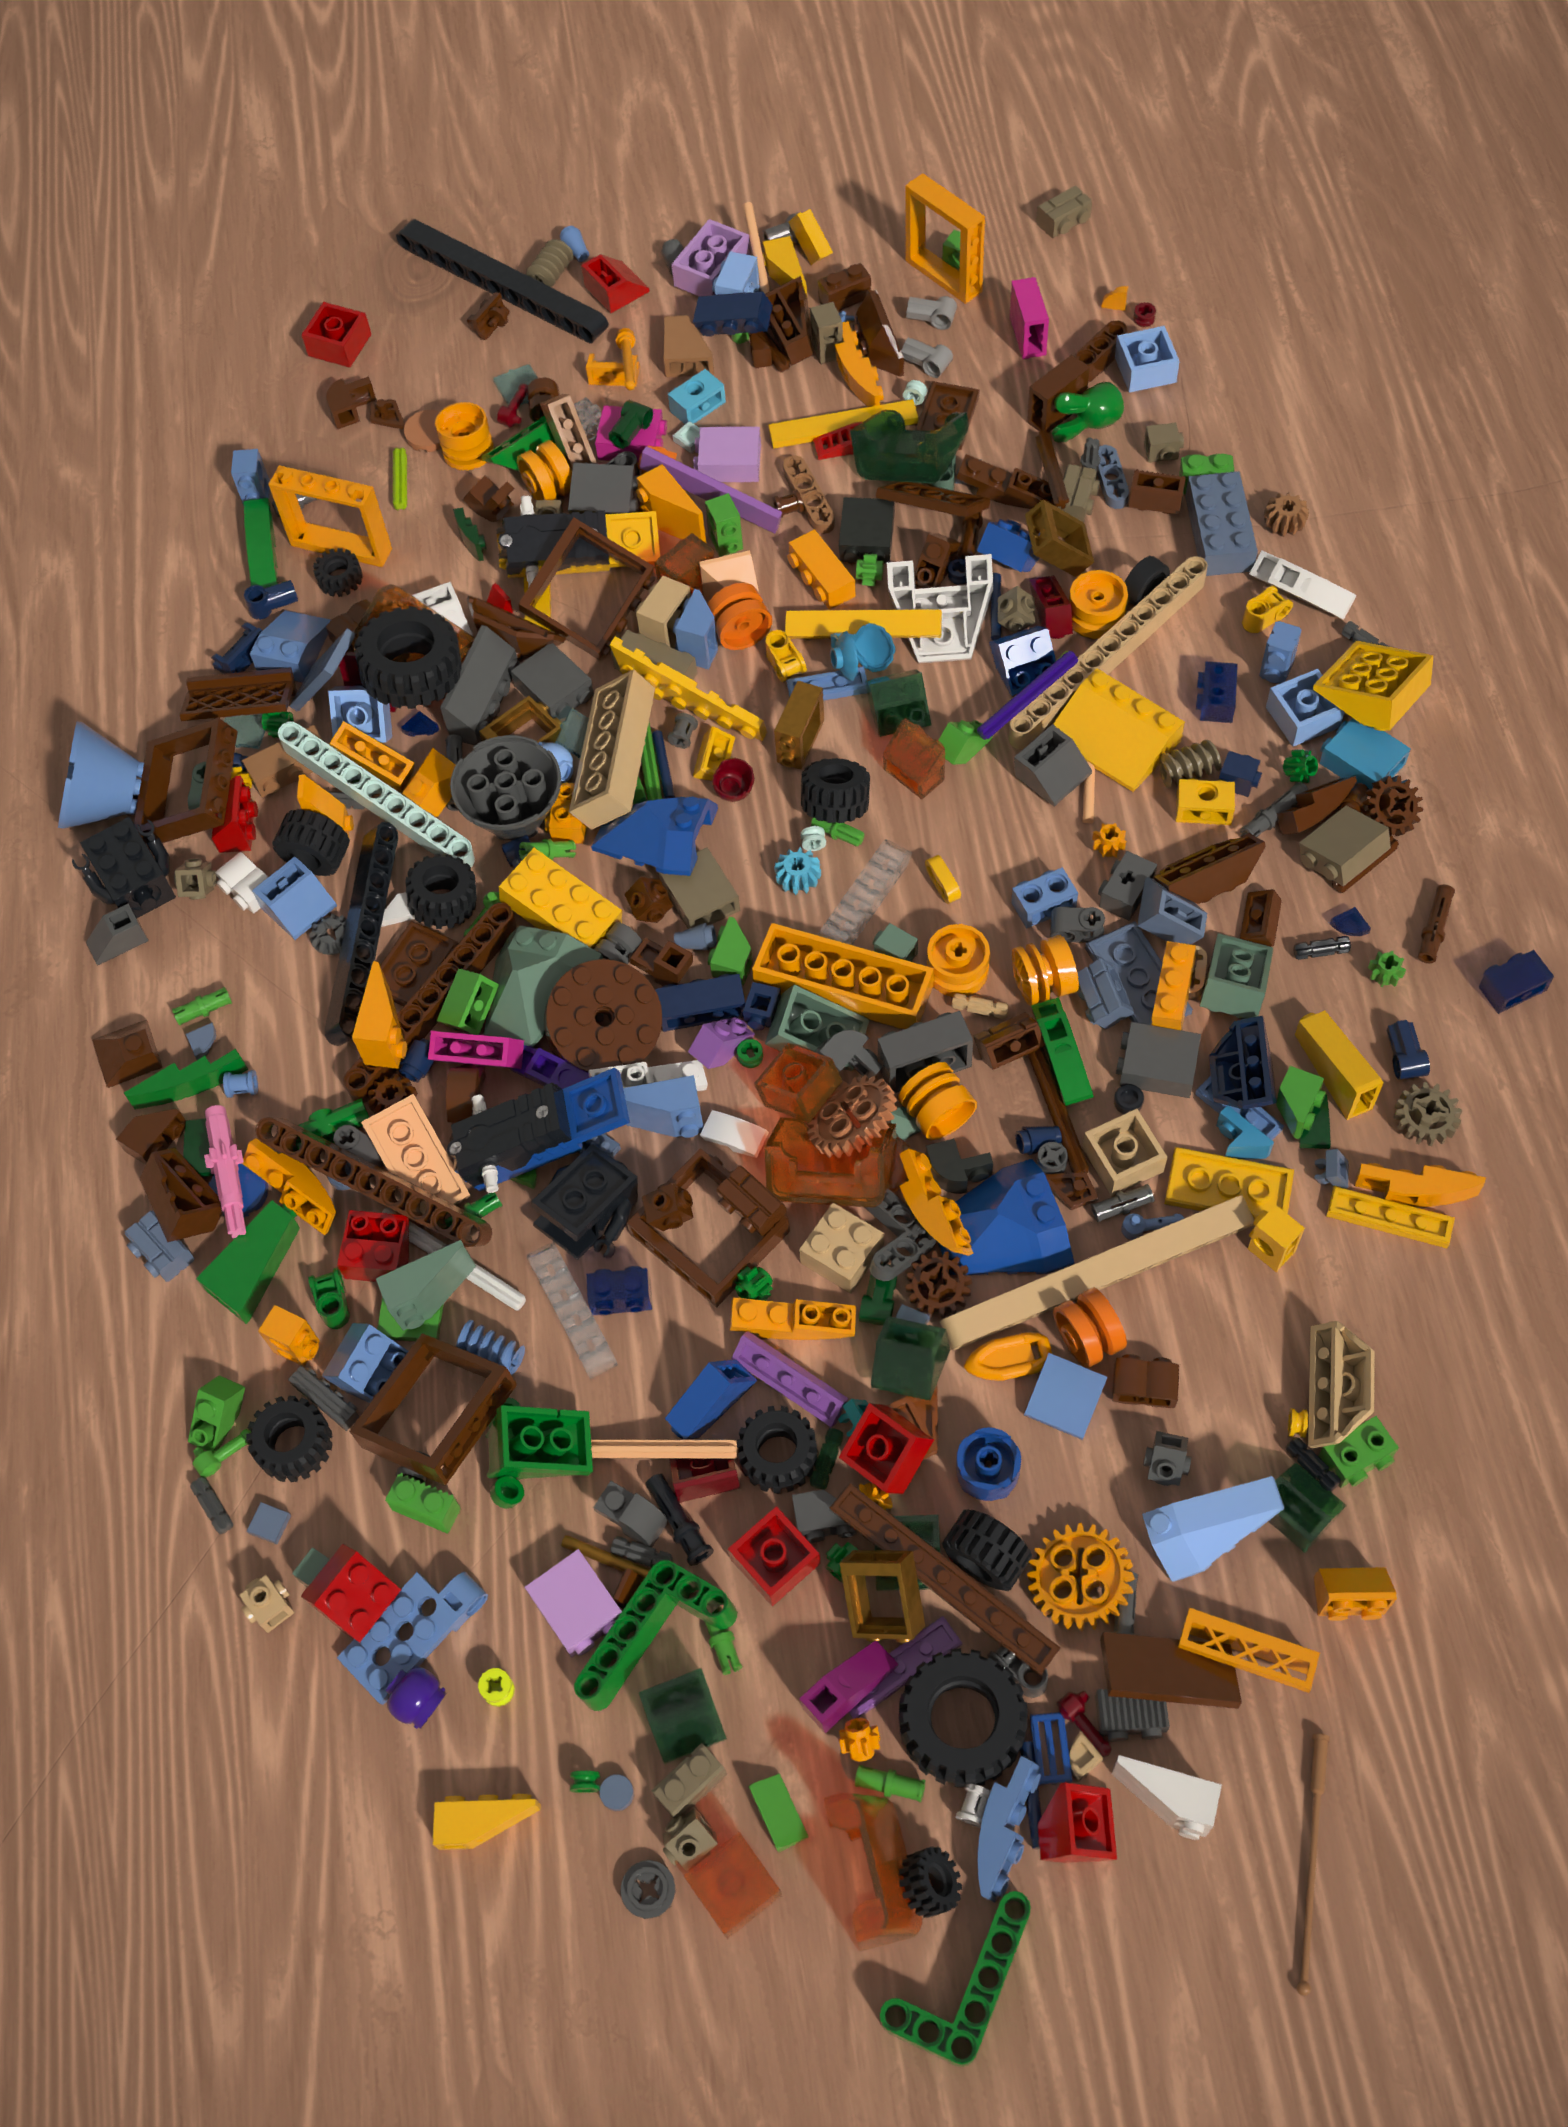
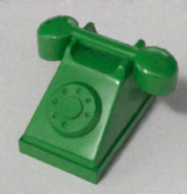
(535, 1445)

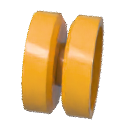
(545, 471)
(1097, 602)
(959, 959)

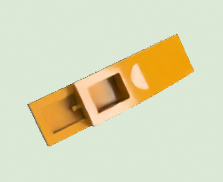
(857, 370)
(295, 1181)
(1431, 1188)
(935, 1213)
(793, 1321)

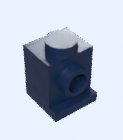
(761, 1005)

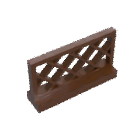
(237, 692)

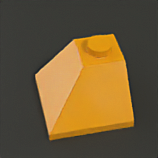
(431, 783)

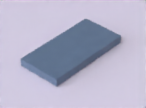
(322, 670)
(1136, 966)

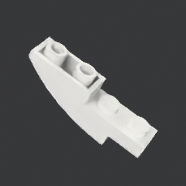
(1303, 584)
(640, 1074)

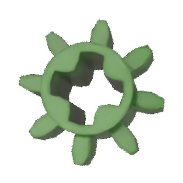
(869, 570)
(1386, 968)

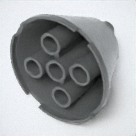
(506, 786)

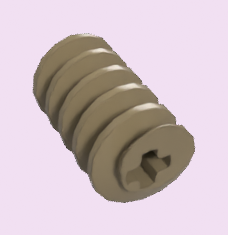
(550, 262)
(1189, 760)

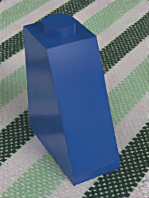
(709, 1398)

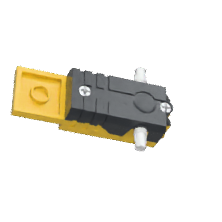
(530, 538)

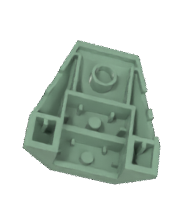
(527, 973)

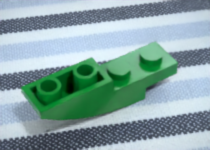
(1062, 1051)

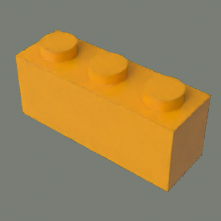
(821, 569)
(373, 756)
(1174, 985)

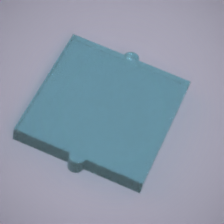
(509, 382)
(249, 730)
(573, 732)

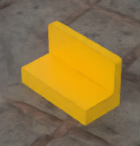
(810, 236)

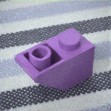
(719, 1041)

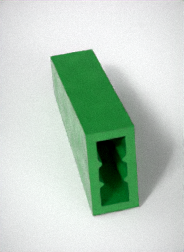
(250, 1261)

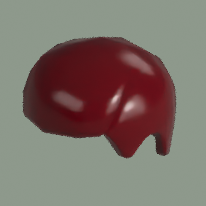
(733, 780)

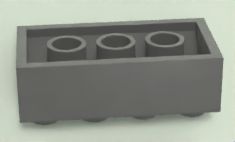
(481, 686)

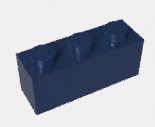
(732, 313)
(701, 1002)

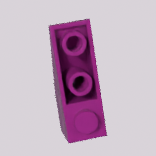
(847, 1685)

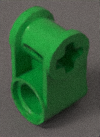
(329, 1293)

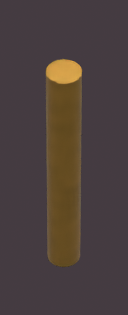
(603, 1556)

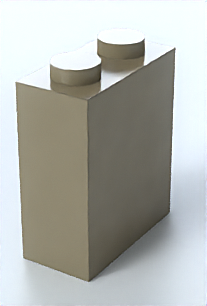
(1344, 845)
(703, 895)

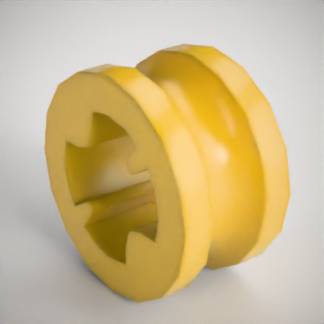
(1297, 1423)

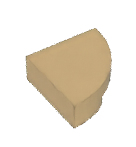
(1083, 1757)

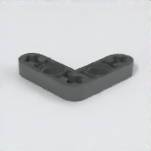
(906, 1238)

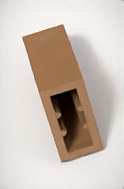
(684, 348)

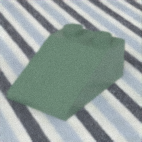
(1237, 977)
(810, 1020)
(424, 1285)

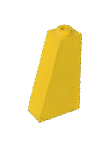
(1338, 1061)

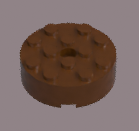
(607, 989)

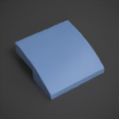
(1065, 1396)

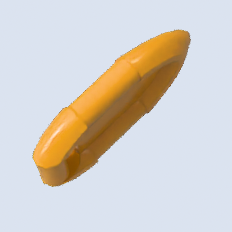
(1008, 1357)

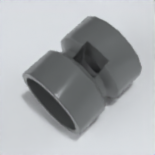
(619, 943)

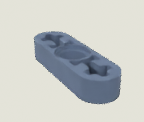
(1107, 485)

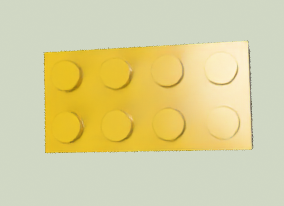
(558, 900)

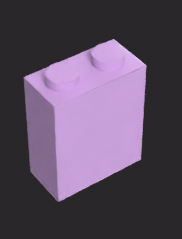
(729, 453)
(574, 1603)

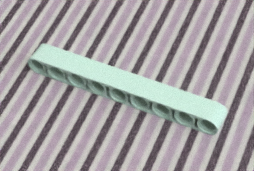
(367, 787)

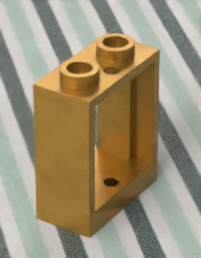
(1070, 556)
(518, 716)
(799, 725)
(882, 1563)

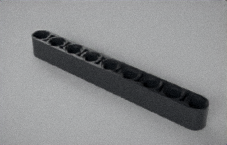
(361, 931)

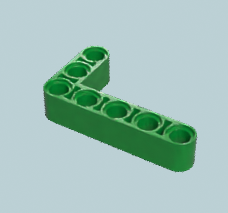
(647, 1625)
(974, 1993)

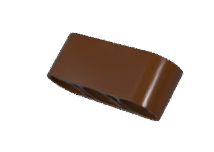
(1100, 350)

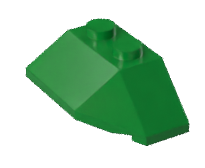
(527, 439)

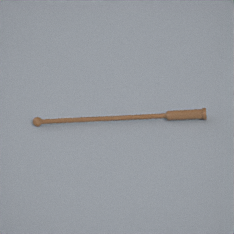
(1317, 1787)

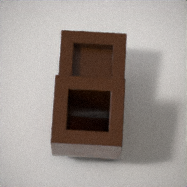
(345, 398)
(488, 500)
(664, 963)
(461, 1086)

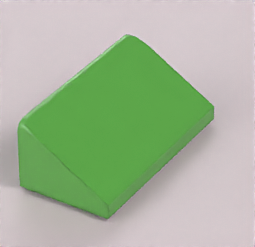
(778, 1812)

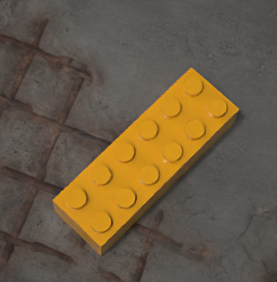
(847, 975)

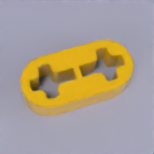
(942, 879)

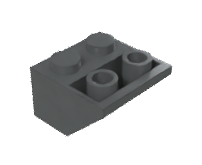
(1052, 765)

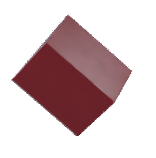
(703, 1477)

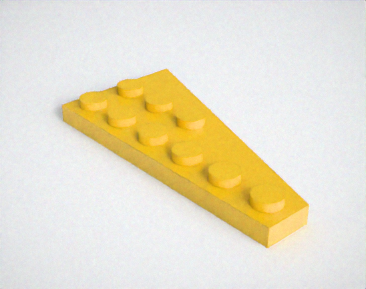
(683, 693)

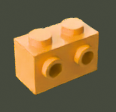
(561, 823)

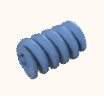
(487, 1348)

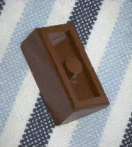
(1261, 917)

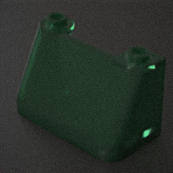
(892, 453)

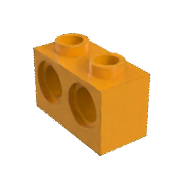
(289, 1336)

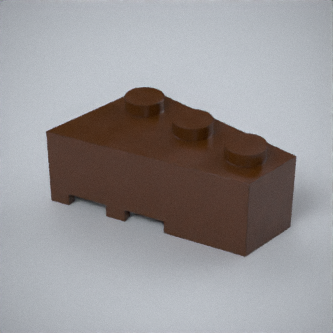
(790, 320)
(179, 1196)

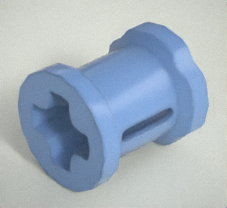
(240, 1083)

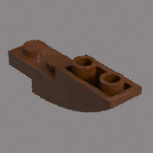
(1008, 488)

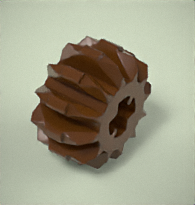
(390, 1088)

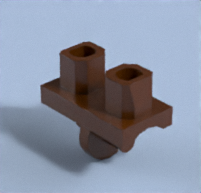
(489, 317)

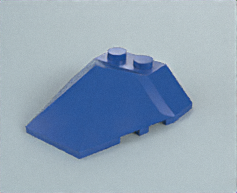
(658, 833)
(1013, 1224)

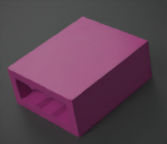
(1029, 317)
(651, 436)

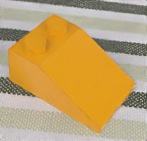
(673, 506)
(377, 1025)

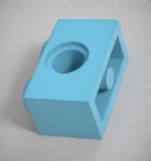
(696, 397)

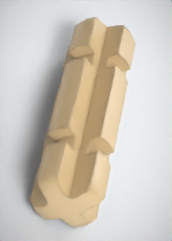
(979, 1005)

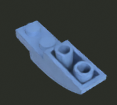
(998, 1843)

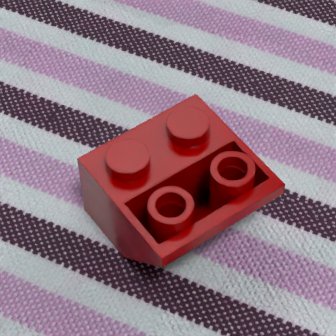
(612, 282)
(238, 826)
(373, 1245)

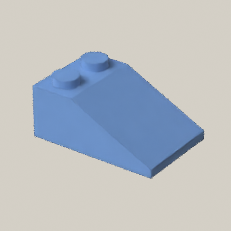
(290, 642)
(665, 1107)

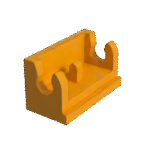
(608, 372)

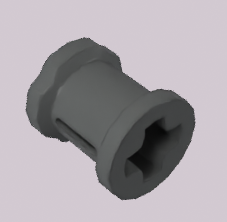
(682, 730)

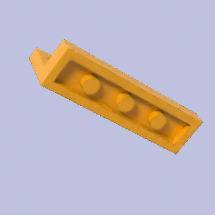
(1251, 1644)

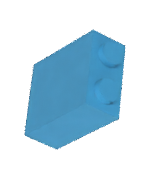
(1363, 753)

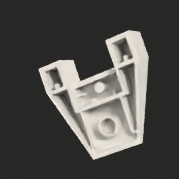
(961, 608)

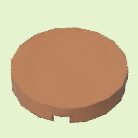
(421, 431)

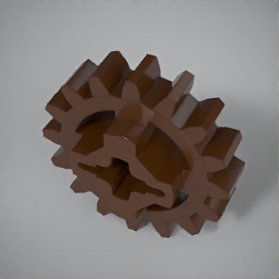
(1402, 811)
(927, 1280)

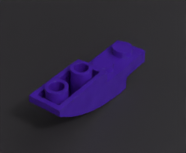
(547, 1068)

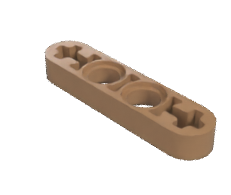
(808, 494)

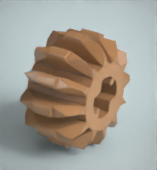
(1286, 514)

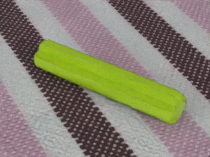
(399, 478)

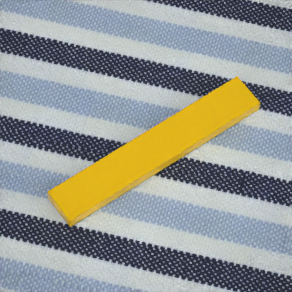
(805, 429)
(897, 623)

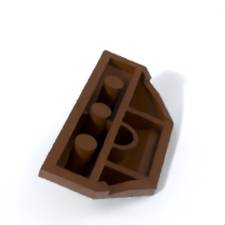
(877, 336)
(516, 631)
(1212, 869)

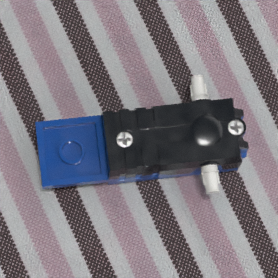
(534, 1129)

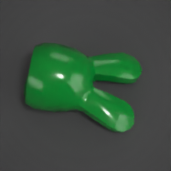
(1095, 409)

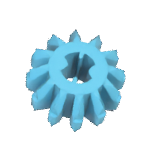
(797, 871)

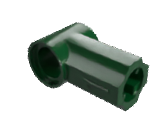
(633, 418)
(878, 1301)

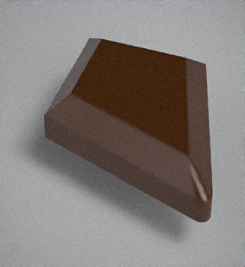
(386, 414)
(1072, 1189)

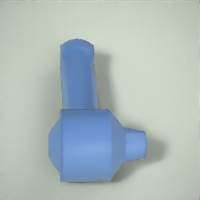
(1135, 1224)

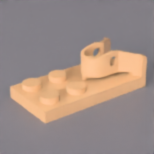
(414, 1151)

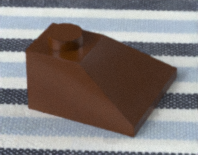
(127, 1053)

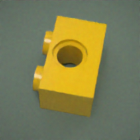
(1218, 808)
(1275, 1237)

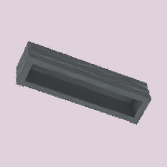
(325, 1399)

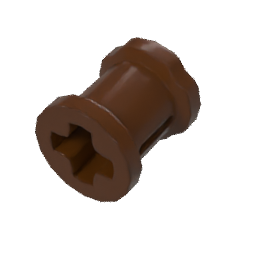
(789, 503)

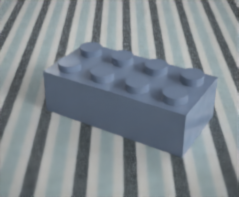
(1221, 523)

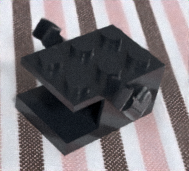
(127, 867)
(587, 1202)

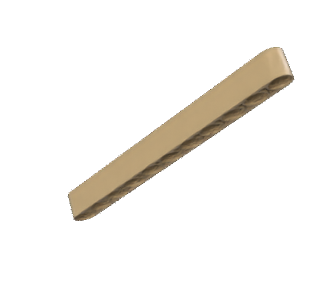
(1111, 648)
(1097, 1272)

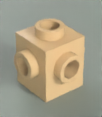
(266, 1603)

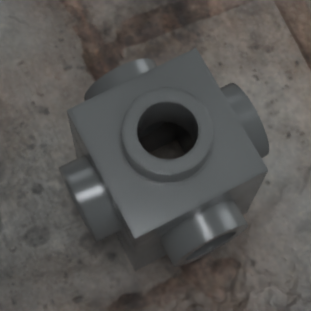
(1167, 1459)

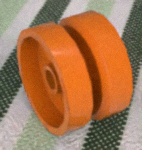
(740, 616)
(1090, 1327)

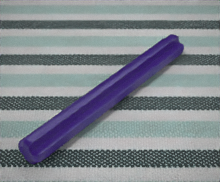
(1027, 695)

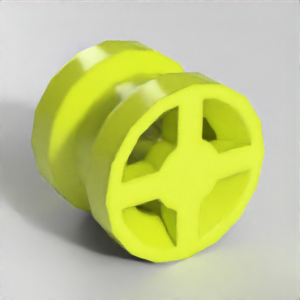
(501, 1692)

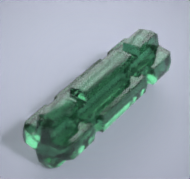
(826, 1458)

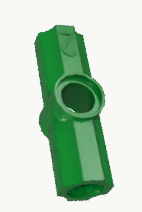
(327, 1121)

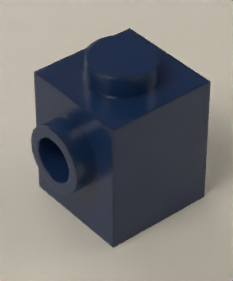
(1242, 771)

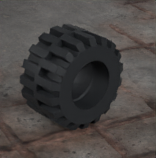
(835, 790)
(312, 840)
(436, 874)
(273, 1422)
(772, 1425)
(987, 1550)

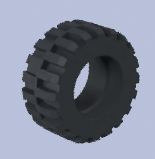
(403, 633)
(970, 1672)

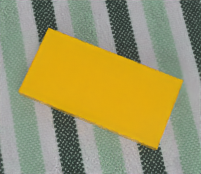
(1207, 1179)

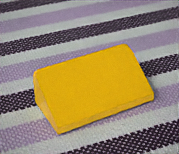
(714, 748)

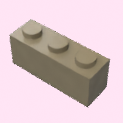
(659, 652)

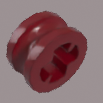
(1144, 320)

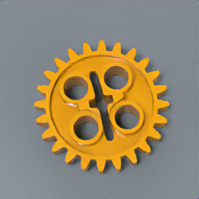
(1110, 1575)

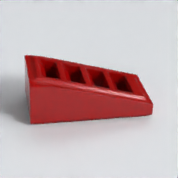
(838, 435)

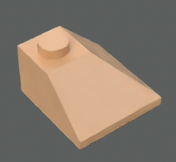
(725, 571)

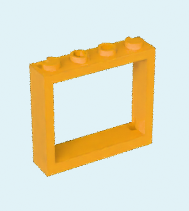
(969, 280)
(289, 482)

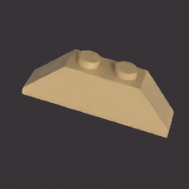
(1338, 1383)

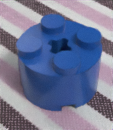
(985, 1482)

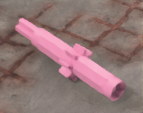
(224, 1164)

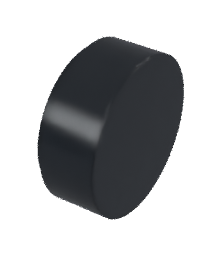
(1128, 1098)

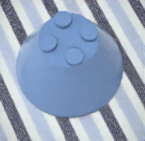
(98, 780)

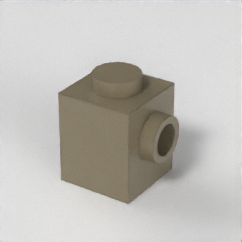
(1163, 442)

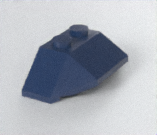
(1243, 1066)

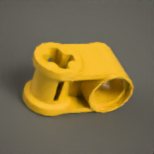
(1265, 610)
(783, 655)

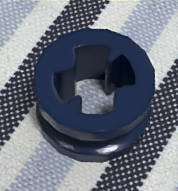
(955, 576)

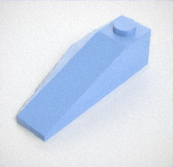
(1203, 1528)

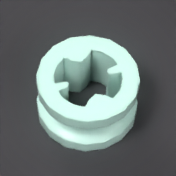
(915, 390)
(813, 838)

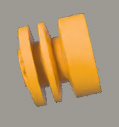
(463, 435)
(1049, 968)
(937, 1101)

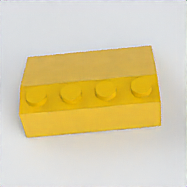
(1376, 683)
(1119, 729)

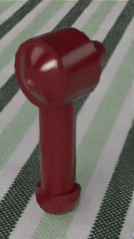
(507, 414)
(1073, 1709)

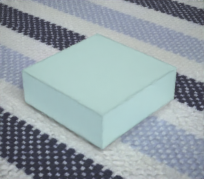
(686, 436)

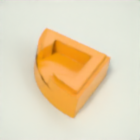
(1116, 299)

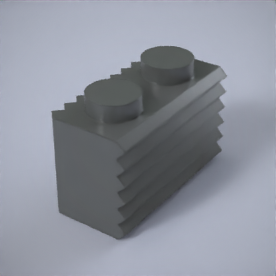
(1129, 1716)

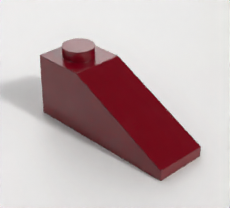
(1052, 606)

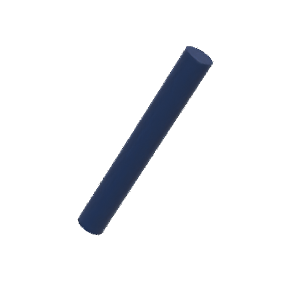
(995, 626)
(663, 765)
(1033, 1799)

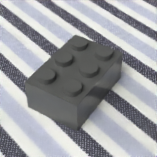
(922, 1045)

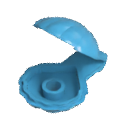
(869, 646)

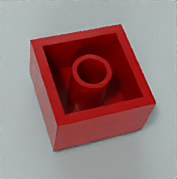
(336, 334)
(886, 1448)
(774, 1556)
(351, 1592)

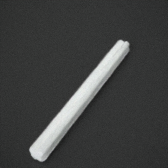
(478, 1276)

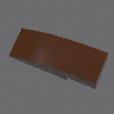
(1315, 805)

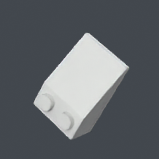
(1175, 1797)

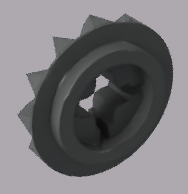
(322, 941)
(631, 1892)

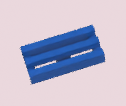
(1047, 1718)

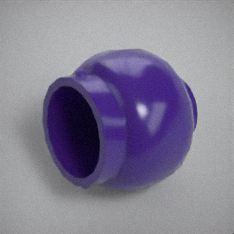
(414, 1696)

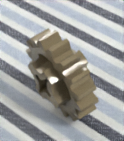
(1413, 1109)

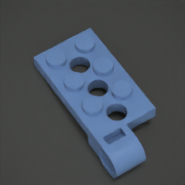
(454, 1606)

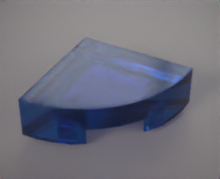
(420, 725)
(1350, 923)

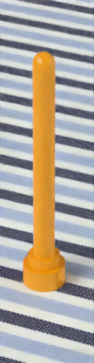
(626, 340)

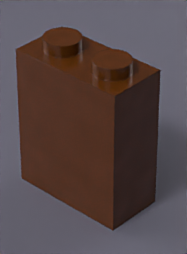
(1066, 377)

